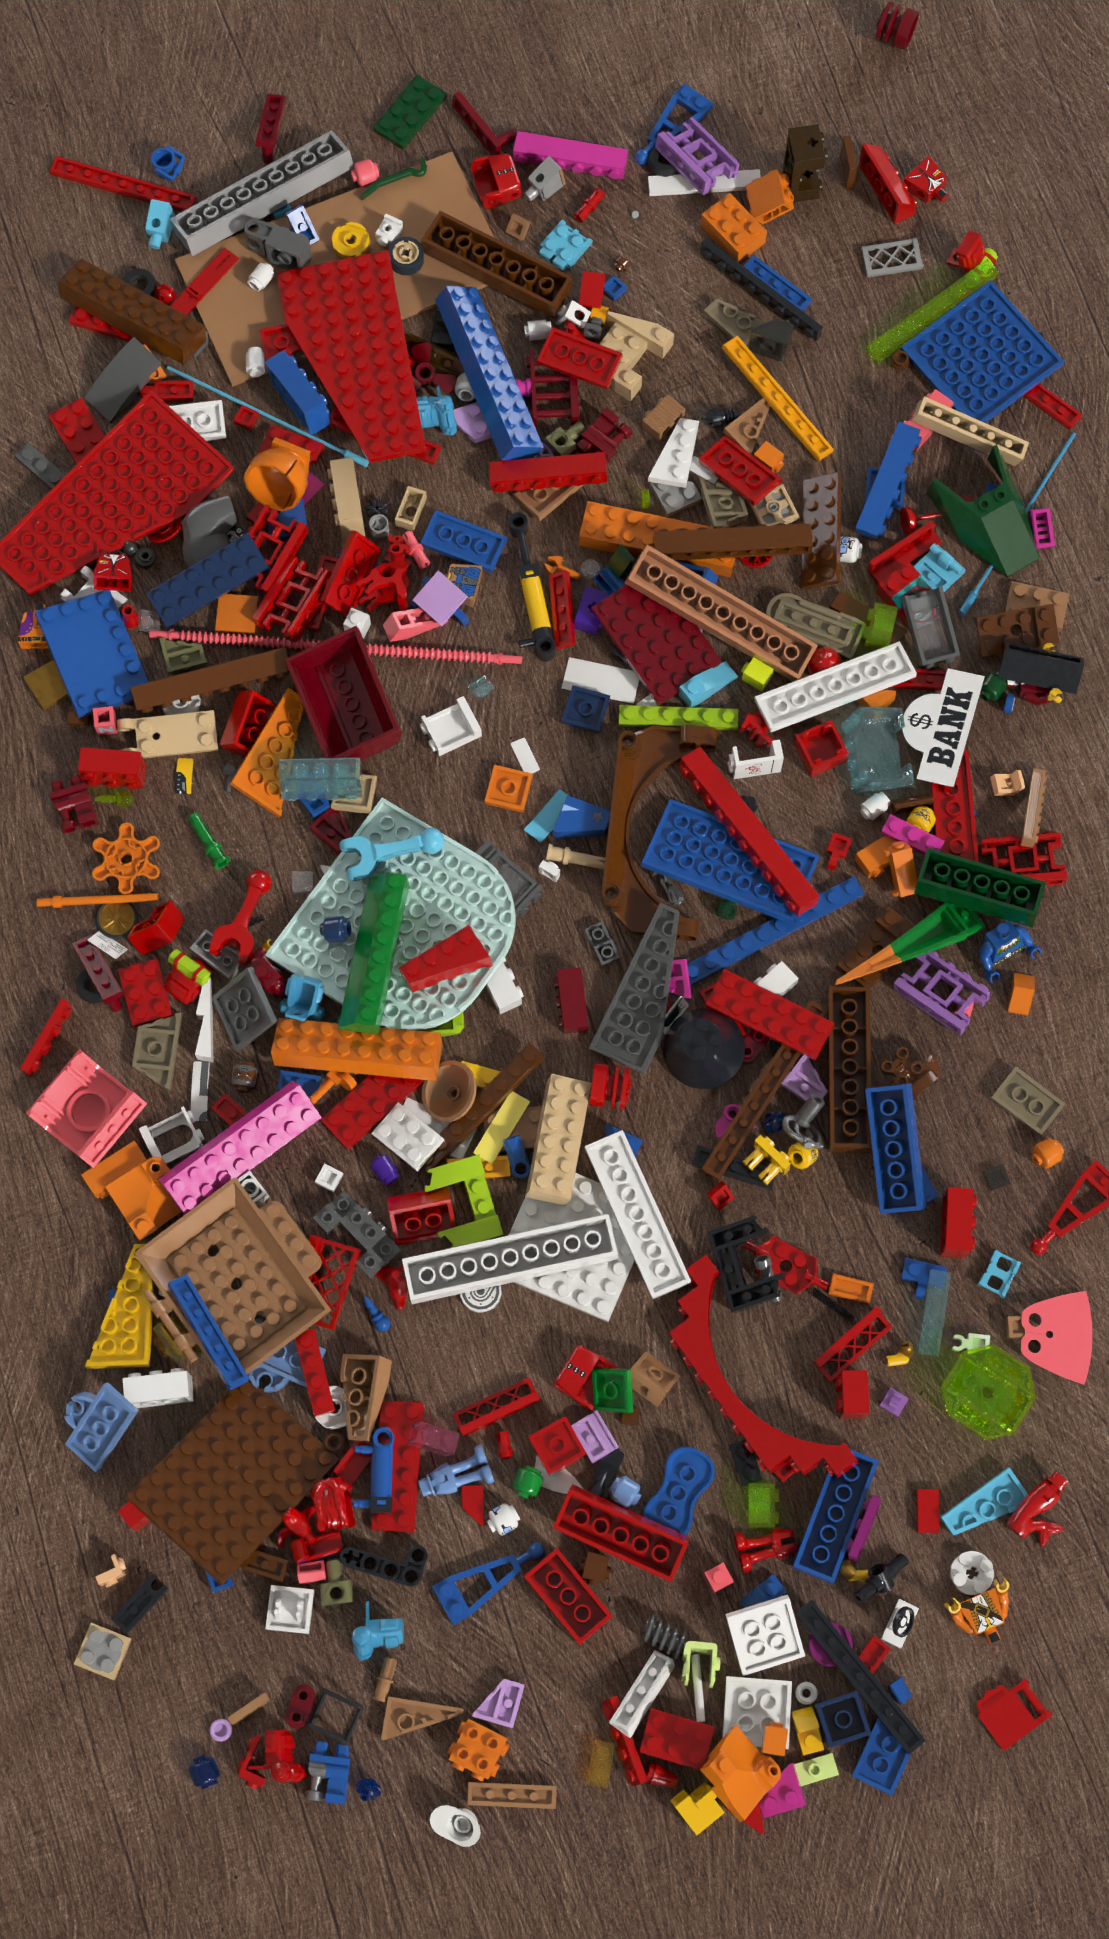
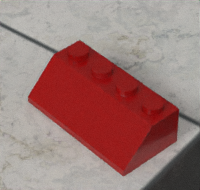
(886, 183)

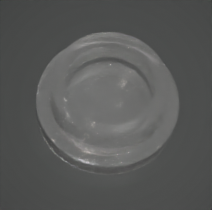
(590, 568)

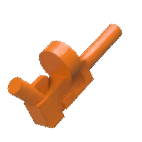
(334, 1078)

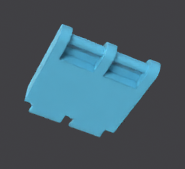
(564, 246)

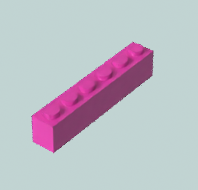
(571, 154)

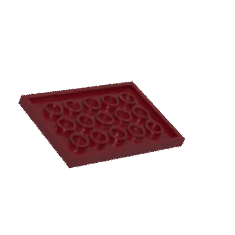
(655, 641)

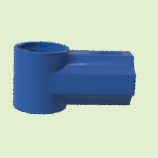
(516, 1154)

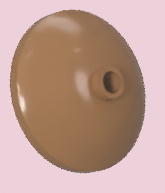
(440, 1097)

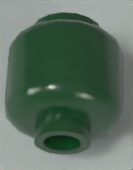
(992, 687)

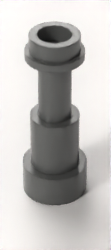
(763, 1264)

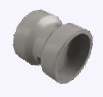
(380, 523)

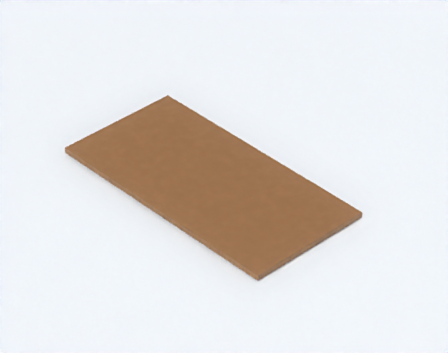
(237, 312)

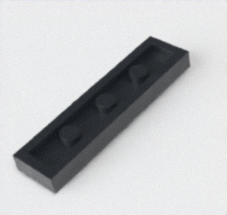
(736, 1170)

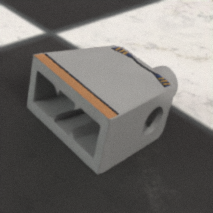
(545, 180)

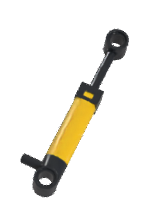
(533, 594)

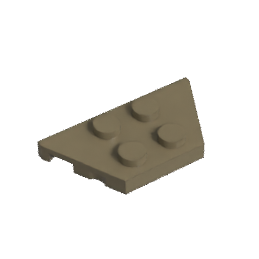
(722, 504)
(157, 1050)

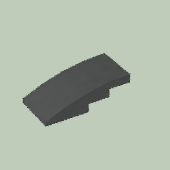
(122, 380)

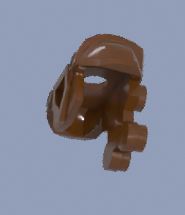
(914, 1073)

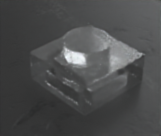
(148, 620)
(302, 881)

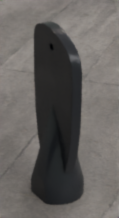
(606, 1471)

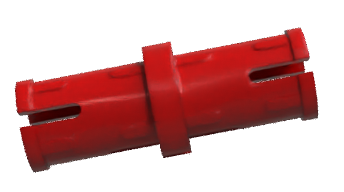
(589, 205)

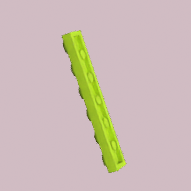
(677, 716)

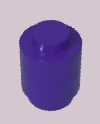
(384, 1169)

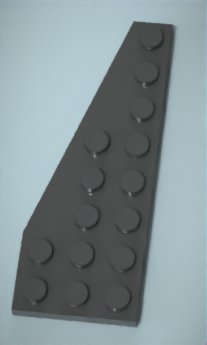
(638, 1010)

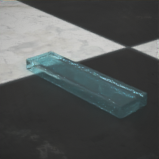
(934, 1312)

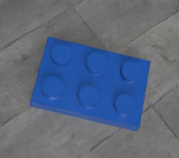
(881, 1760)

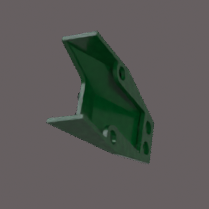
(992, 524)

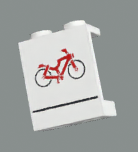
(757, 766)

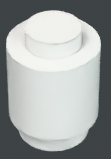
(261, 276)
(537, 329)
(255, 362)
(875, 806)

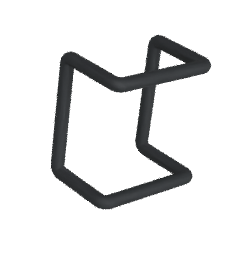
(345, 1700)

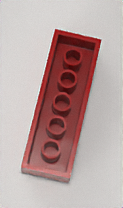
(621, 1533)

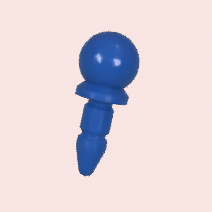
(381, 1322)

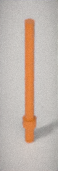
(59, 901)

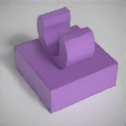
(893, 1402)

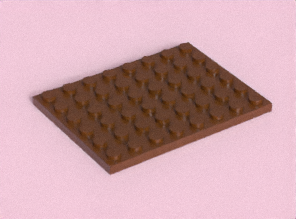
(232, 1480)

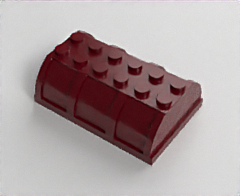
(344, 697)

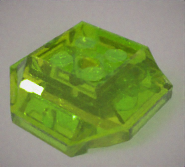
(1010, 1388)

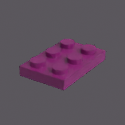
(863, 1528)

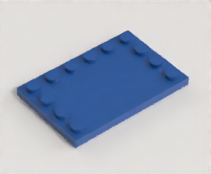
(92, 651)

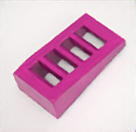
(1045, 512)

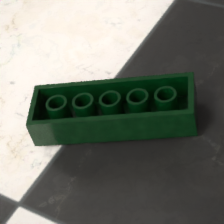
(980, 887)

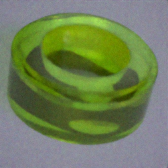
(645, 498)

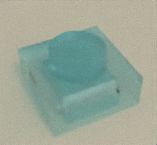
(481, 687)

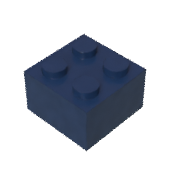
(842, 1719)

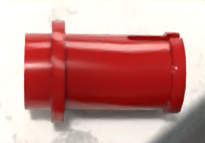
(504, 1445)

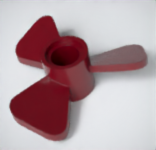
(422, 354)

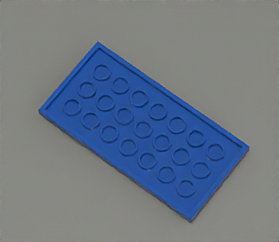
(702, 854)

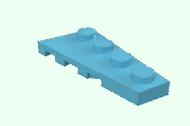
(987, 1503)

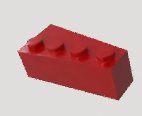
(446, 960)

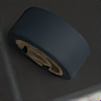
(400, 262)

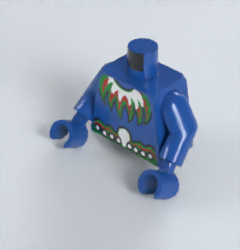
(1002, 944)

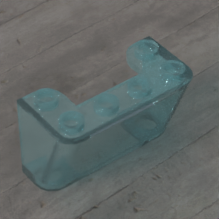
(874, 749)

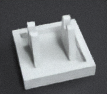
(289, 1609)

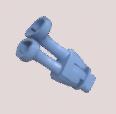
(443, 1479)

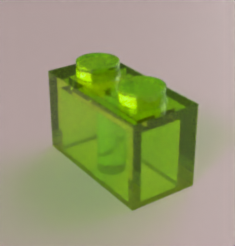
(881, 625)
(761, 1506)

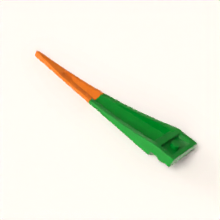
(939, 929)

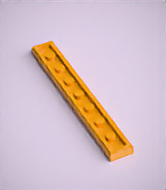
(777, 398)

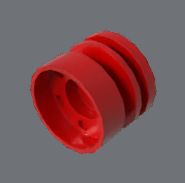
(610, 1086)

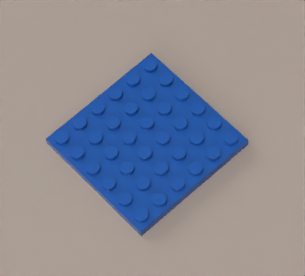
(983, 354)

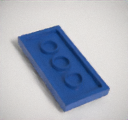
(463, 541)

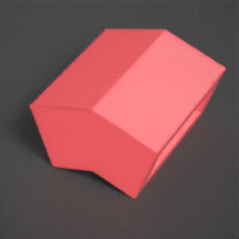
(311, 1572)

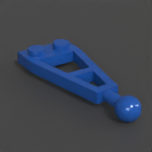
(689, 100)
(452, 1598)

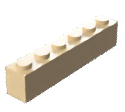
(968, 430)

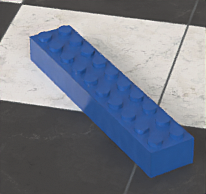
(488, 373)

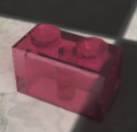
(433, 1438)

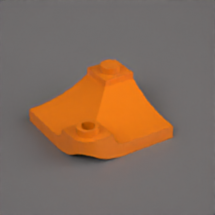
(143, 1197)
(740, 1773)

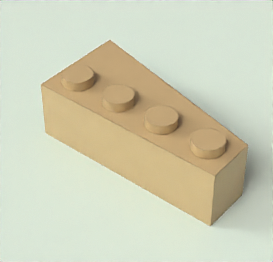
(346, 497)

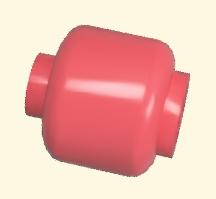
(365, 172)

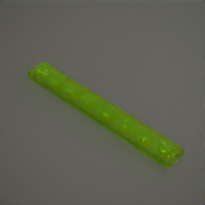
(931, 311)

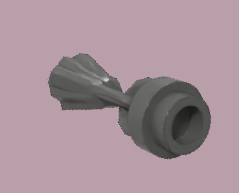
(674, 895)

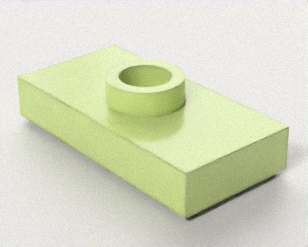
(816, 1769)

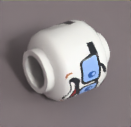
(850, 549)
(503, 1519)

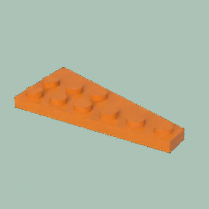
(260, 769)

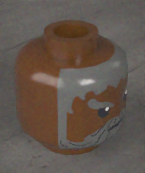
(244, 1076)

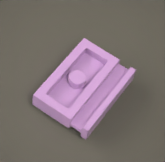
(594, 1436)

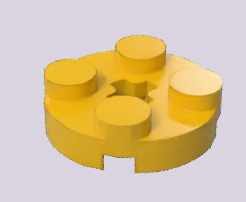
(346, 232)

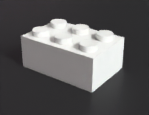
(158, 1388)

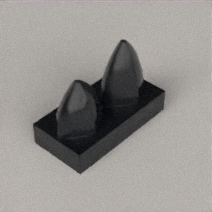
(745, 1463)

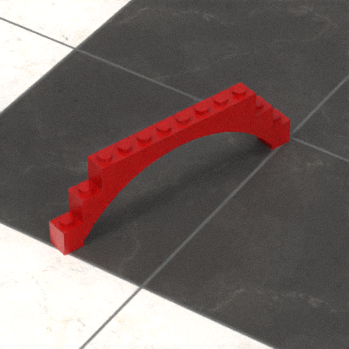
(769, 1444)

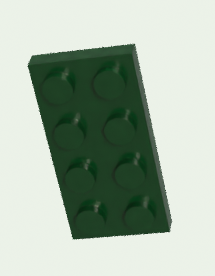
(410, 112)

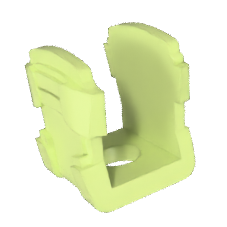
(700, 1648)

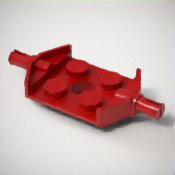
(803, 1266)

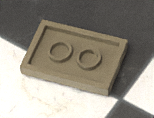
(1027, 1101)

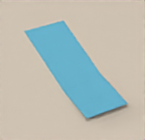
(547, 817)

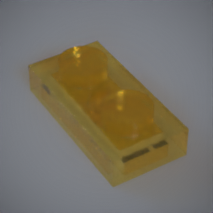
(600, 1764)

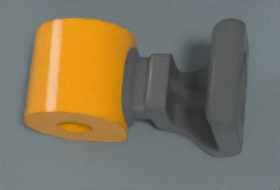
(597, 318)

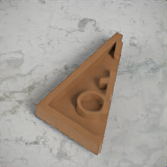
(747, 427)
(409, 1715)

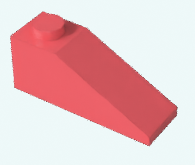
(408, 623)

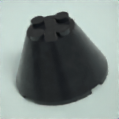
(704, 1049)

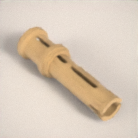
(567, 856)

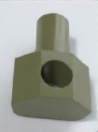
(566, 437)
(335, 1580)

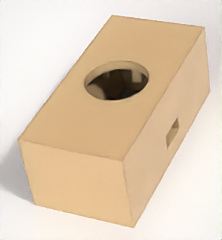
(412, 498)

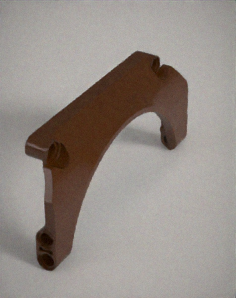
(636, 767)

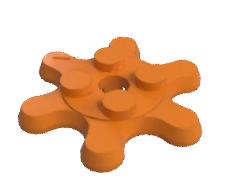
(126, 845)

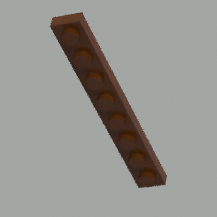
(485, 1103)

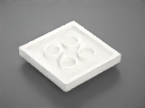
(765, 1635)
(756, 1703)

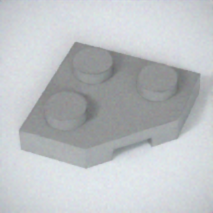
(674, 498)

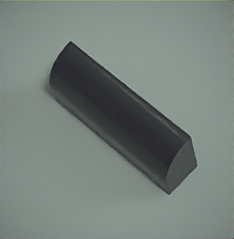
(1041, 667)

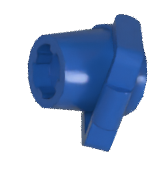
(164, 162)

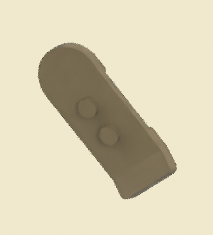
(817, 623)

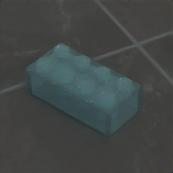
(320, 778)

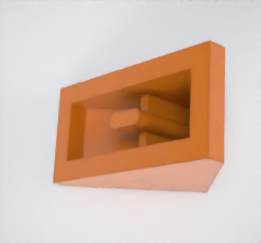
(878, 699)
(1021, 994)

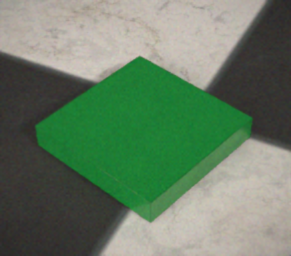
(612, 1390)

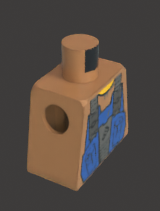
(467, 579)

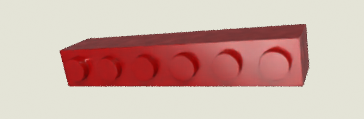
(548, 472)

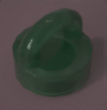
(726, 909)

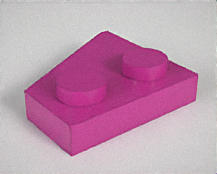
(680, 979)
(784, 1795)

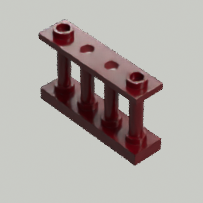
(570, 394)

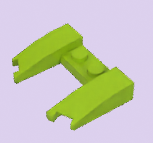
(472, 1174)

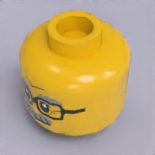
(922, 818)
(802, 1157)

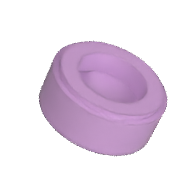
(221, 1730)

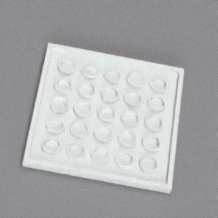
(588, 1288)

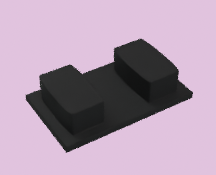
(440, 334)

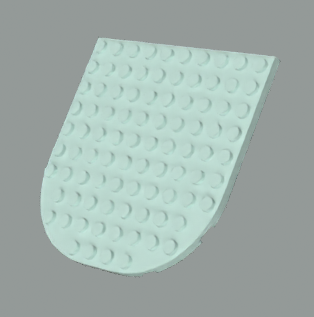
(442, 898)

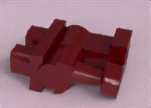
(597, 435)
(73, 798)

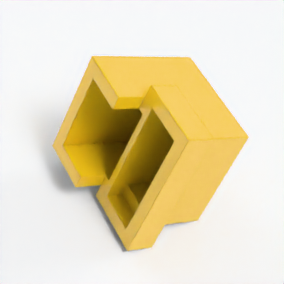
(698, 1808)

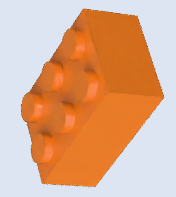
(733, 228)

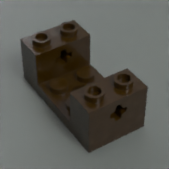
(803, 160)

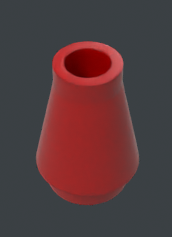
(129, 617)
(660, 1776)

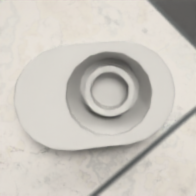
(456, 1825)

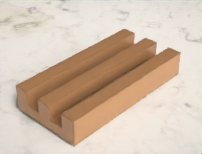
(249, 1709)

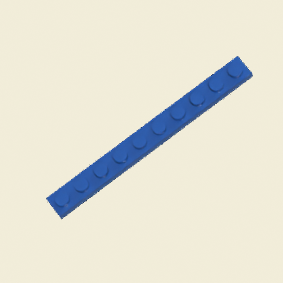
(771, 932)

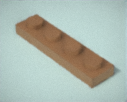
(511, 1795)

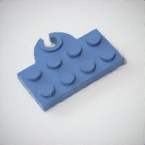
(281, 1368)
(98, 1424)

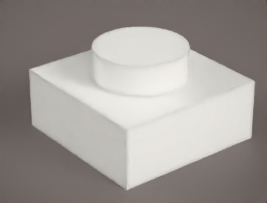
(549, 870)
(329, 1178)

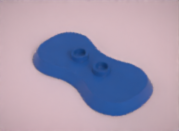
(685, 1479)

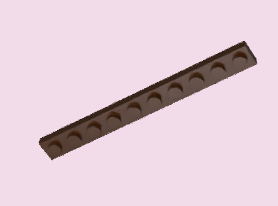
(754, 1106)

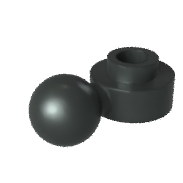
(131, 548)

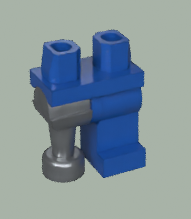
(333, 1769)

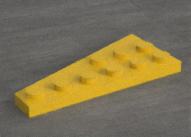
(128, 1322)

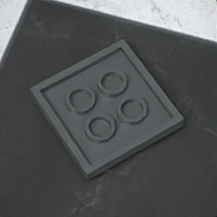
(244, 1009)

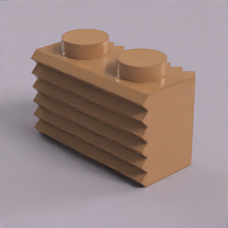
(662, 417)

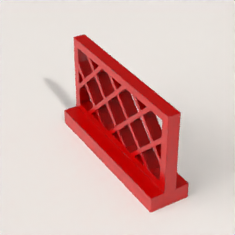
(318, 1244)

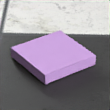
(440, 598)

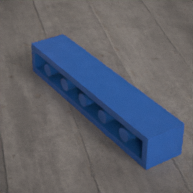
(888, 480)

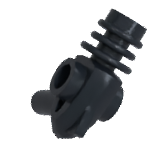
(716, 417)

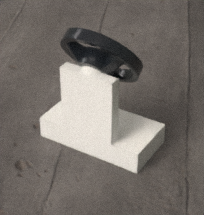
(900, 1623)

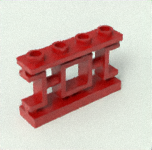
(280, 556)
(281, 592)
(1056, 874)

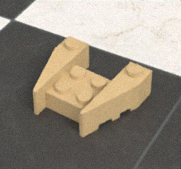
(632, 339)

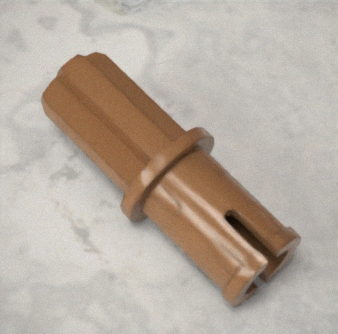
(385, 1679)

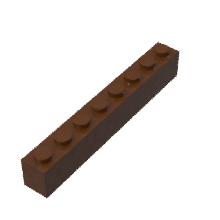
(734, 542)
(209, 679)

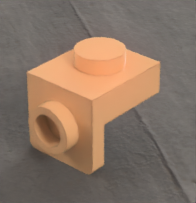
(1007, 783)
(110, 1577)

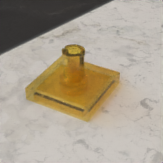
(168, 1340)

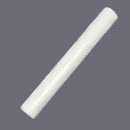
(698, 1690)

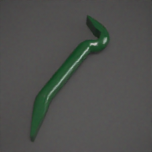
(395, 177)

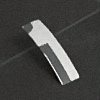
(199, 1090)

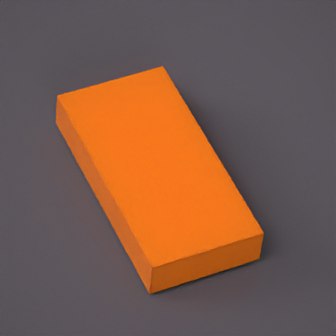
(850, 1289)

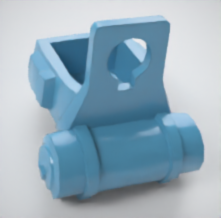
(437, 412)
(303, 999)
(375, 1634)

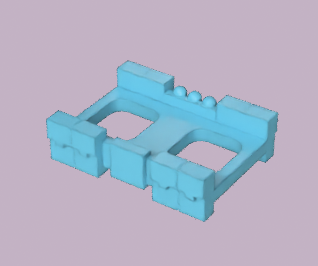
(992, 1269)

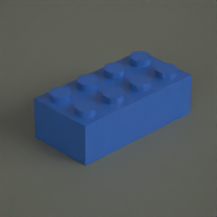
(298, 392)

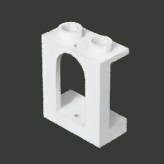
(174, 1121)

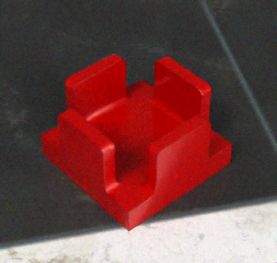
(557, 1446)

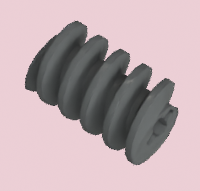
(663, 1636)

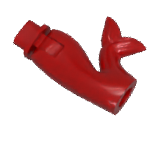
(1037, 1501)

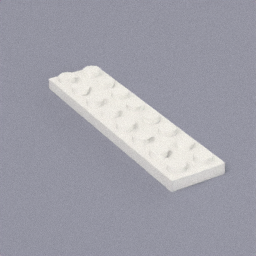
(835, 686)
(637, 1214)

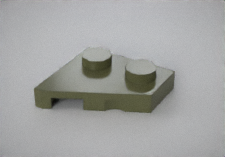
(182, 656)

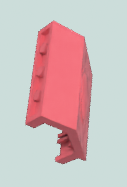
(86, 1108)

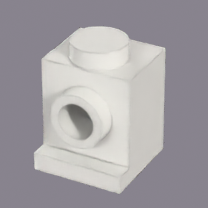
(389, 230)

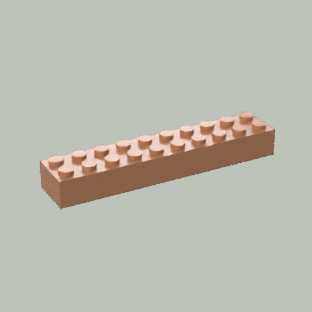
(720, 613)

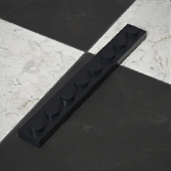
(761, 289)
(860, 1677)

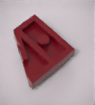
(331, 829)

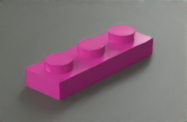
(915, 837)

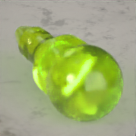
(124, 799)

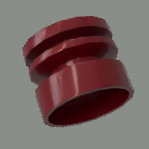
(897, 25)

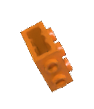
(770, 196)
(477, 1750)

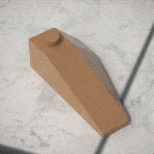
(364, 1386)

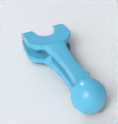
(372, 855)

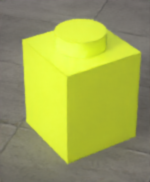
(757, 674)

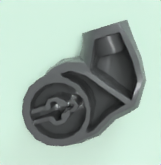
(207, 528)

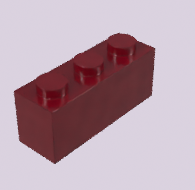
(571, 1000)

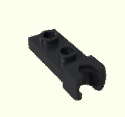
(139, 1605)

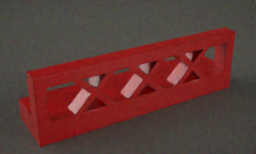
(908, 549)
(847, 1338)
(502, 1412)

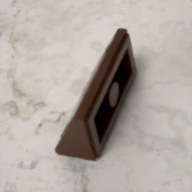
(909, 803)

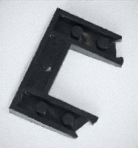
(723, 1244)

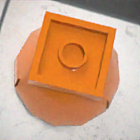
(279, 475)

